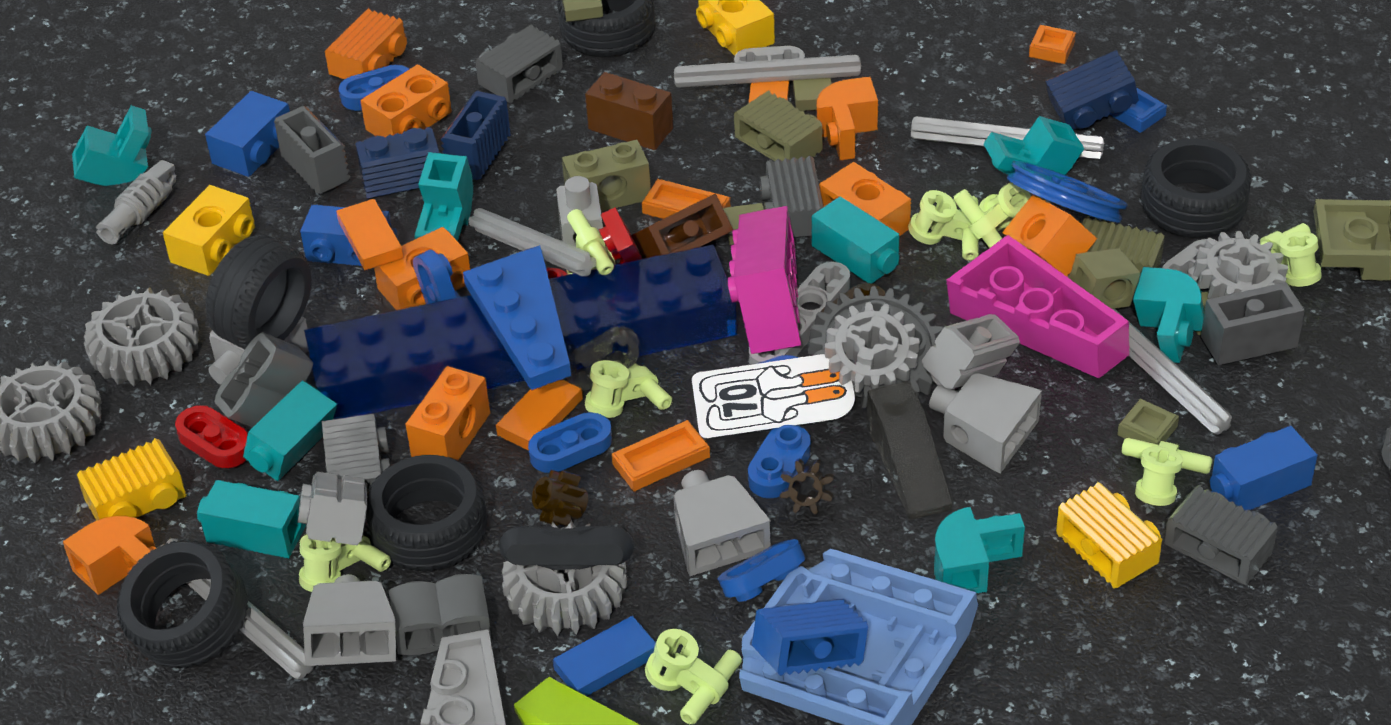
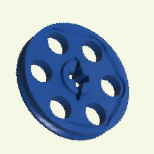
(1067, 191)

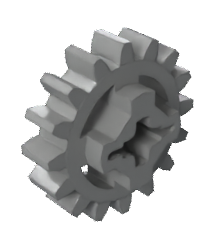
(1237, 265)
(867, 330)

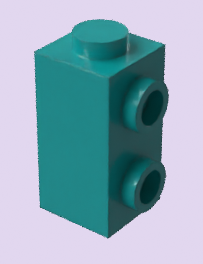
(855, 240)
(288, 430)
(251, 518)

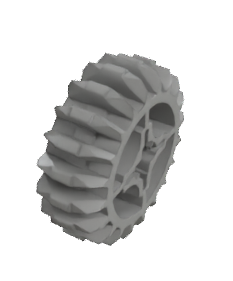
(141, 336)
(47, 410)
(549, 601)

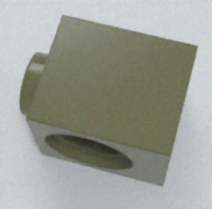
(1106, 276)

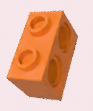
(406, 103)

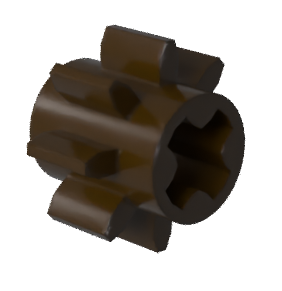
(813, 496)
(559, 498)

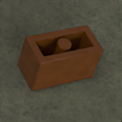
(629, 110)
(684, 229)

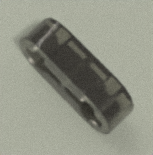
(598, 349)

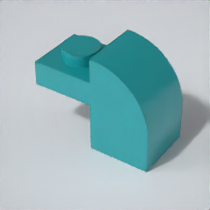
(1045, 145)
(111, 157)
(446, 194)
(1173, 304)
(968, 546)

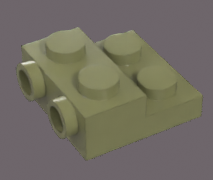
(1355, 235)

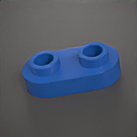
(360, 85)
(434, 277)
(570, 442)
(779, 454)
(775, 563)

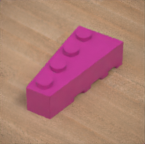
(765, 279)
(1040, 307)

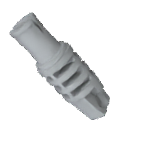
(138, 201)

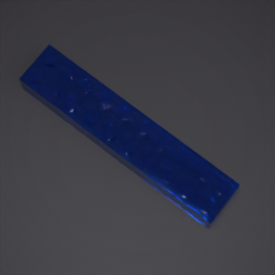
(401, 353)

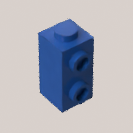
(326, 240)
(1264, 469)

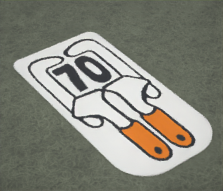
(769, 396)

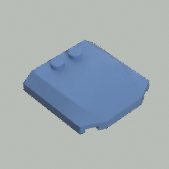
(910, 642)

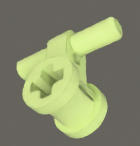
(993, 212)
(943, 221)
(590, 240)
(1299, 251)
(617, 384)
(1160, 466)
(326, 559)
(690, 672)

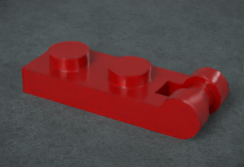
(618, 237)

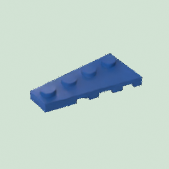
(523, 314)

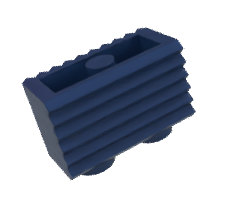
(1092, 91)
(478, 131)
(395, 161)

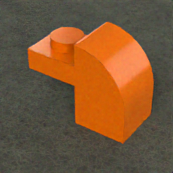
(847, 109)
(108, 550)

